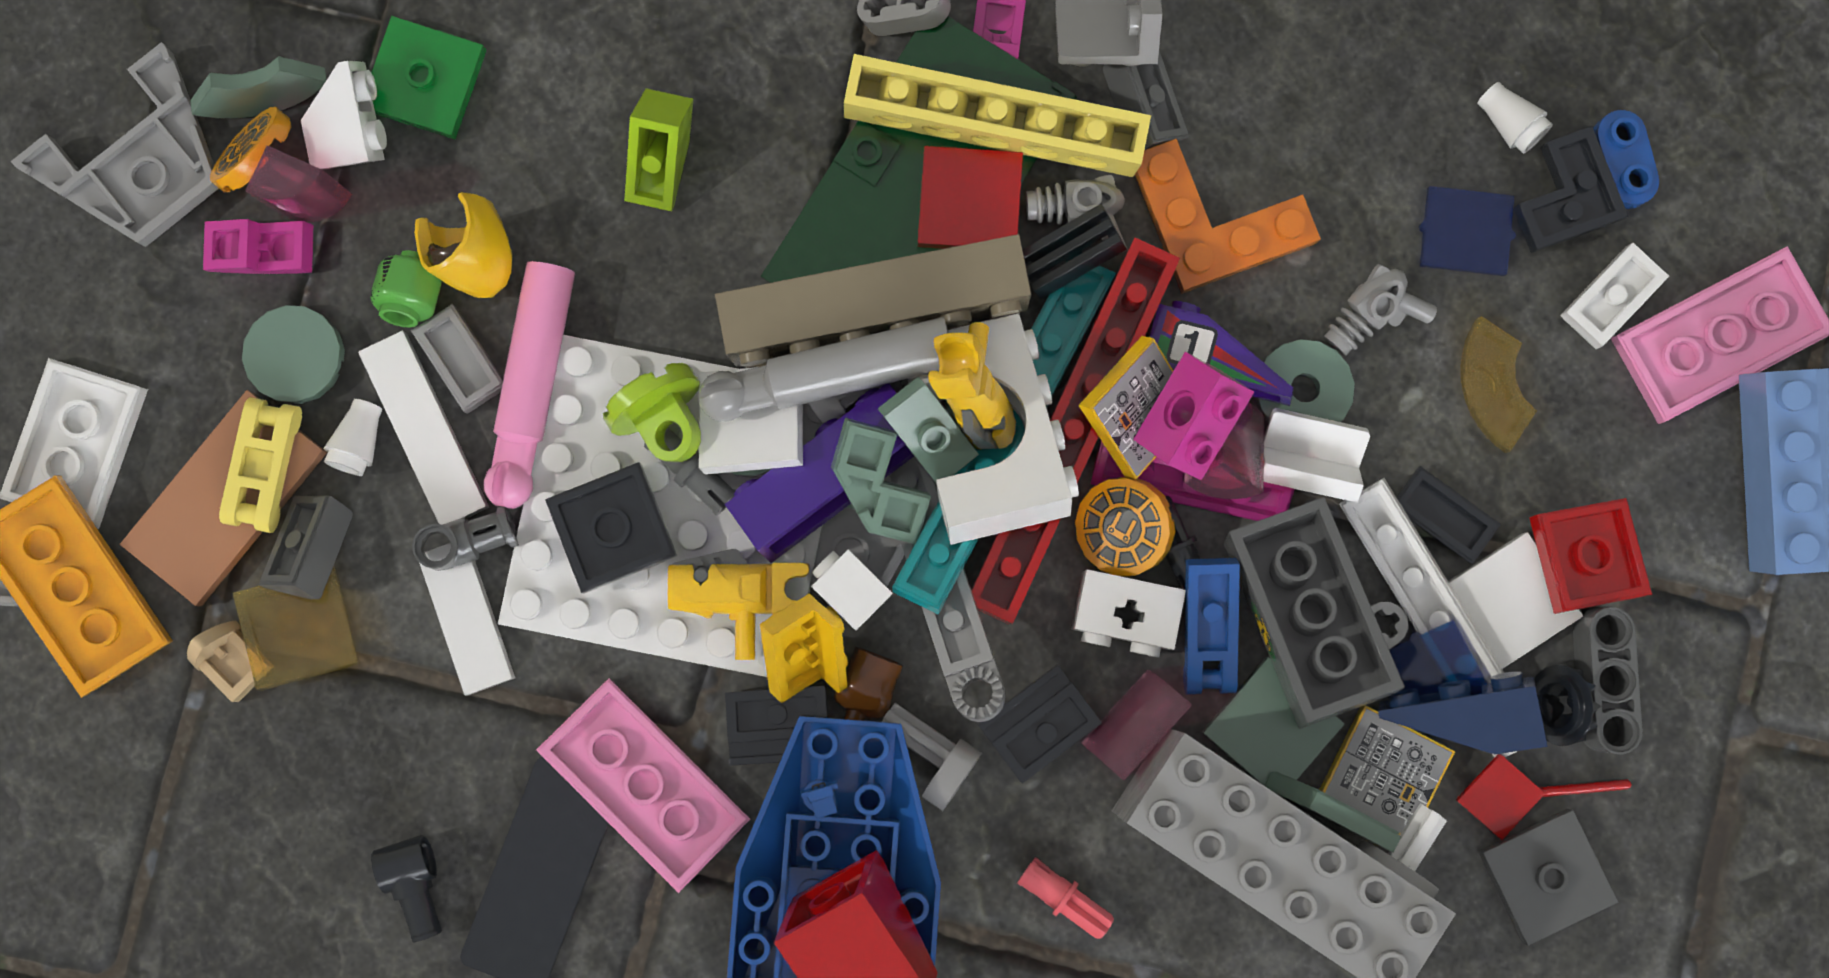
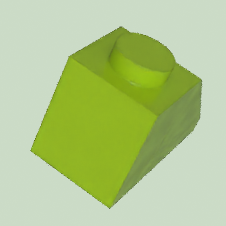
(657, 148)

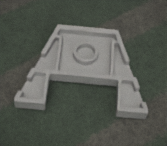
(148, 173)

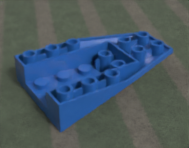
(795, 850)

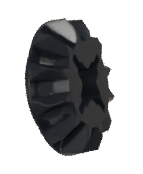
(1565, 681)

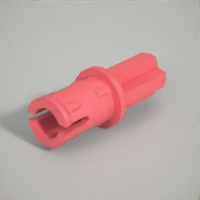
(1065, 898)

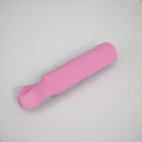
(528, 381)

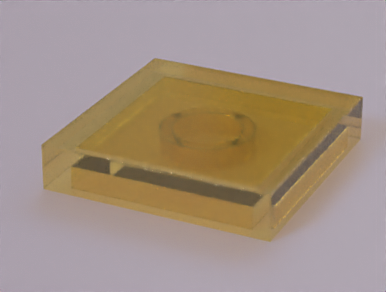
(295, 635)

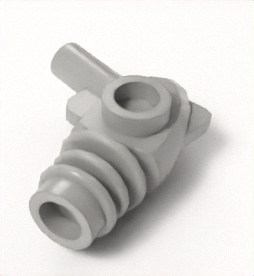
(1077, 199)
(1374, 304)

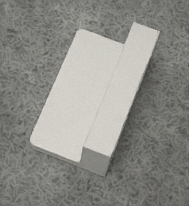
(1314, 454)

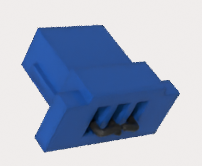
(822, 798)

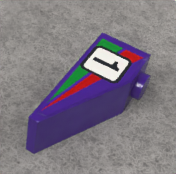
(1186, 330)

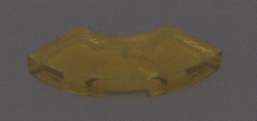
(1491, 384)

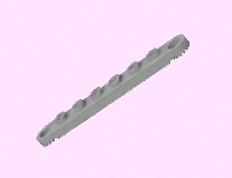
(958, 627)

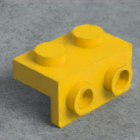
(802, 647)

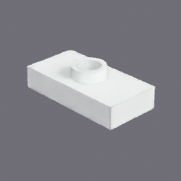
(1614, 295)

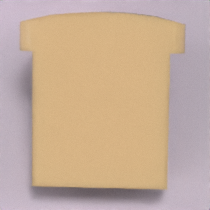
(223, 659)

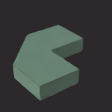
(861, 468)

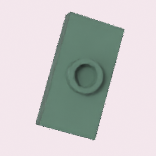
(928, 430)

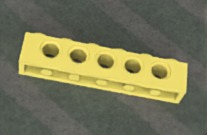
(995, 116)

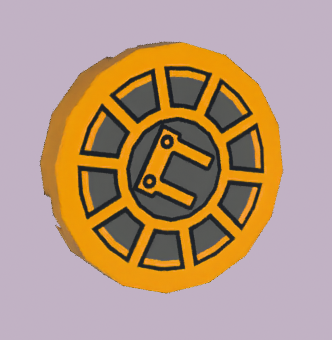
(244, 152)
(1124, 526)

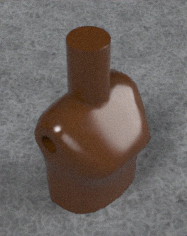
(870, 685)

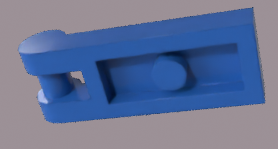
(1211, 624)

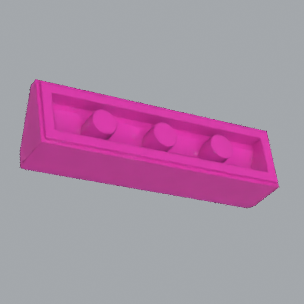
(1171, 483)

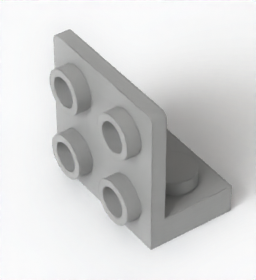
(1108, 31)

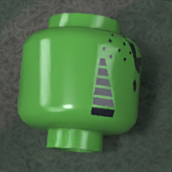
(404, 290)

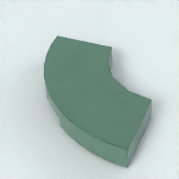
(248, 94)

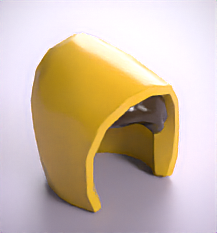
(469, 257)

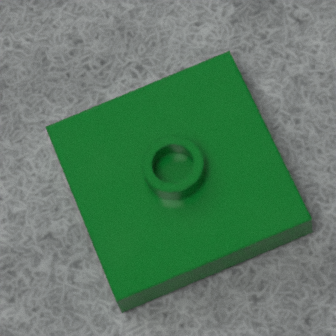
(425, 76)

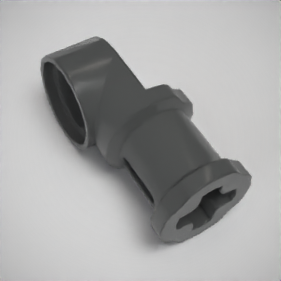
(467, 538)

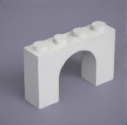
(1029, 483)

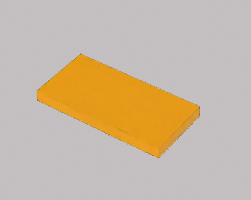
(74, 588)

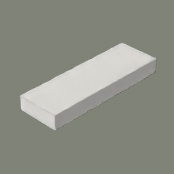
(467, 624)

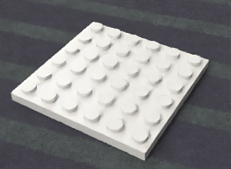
(633, 610)

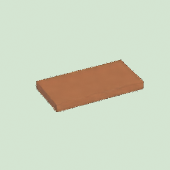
(182, 529)

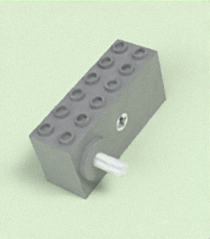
(1338, 898)

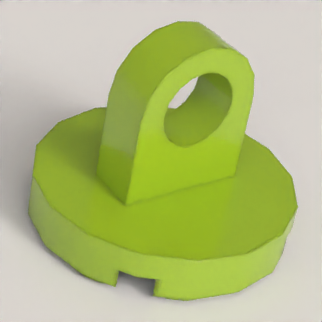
(654, 404)

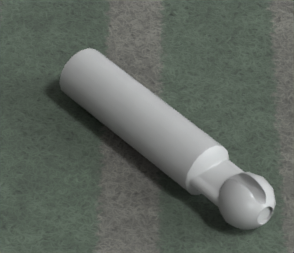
(824, 371)

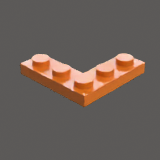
(1220, 251)

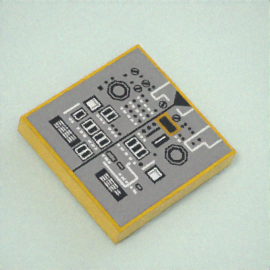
(1123, 402)
(1386, 769)

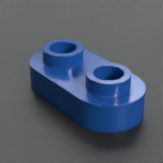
(1628, 156)

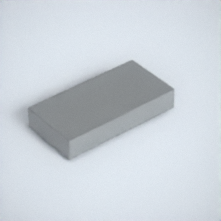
(459, 358)

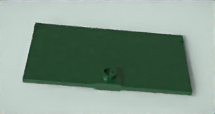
(872, 191)

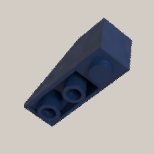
(1496, 721)

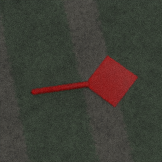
(1505, 795)

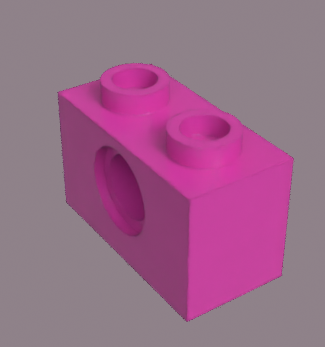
(1193, 416)

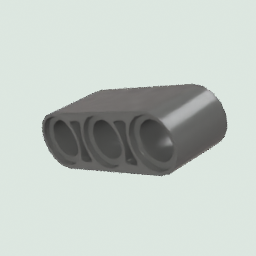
(1621, 658)

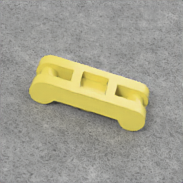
(259, 464)

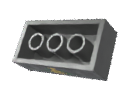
(1313, 613)

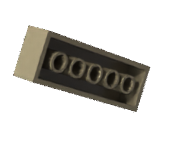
(862, 300)

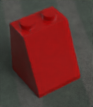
(853, 928)

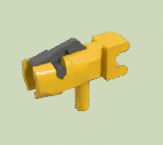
(971, 389)
(731, 586)

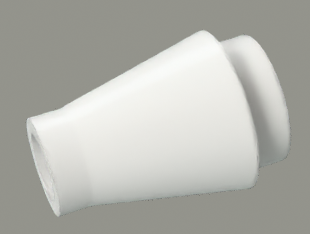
(1514, 117)
(354, 439)

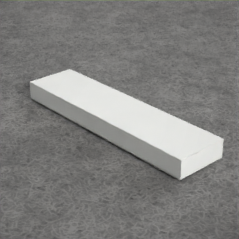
(423, 429)

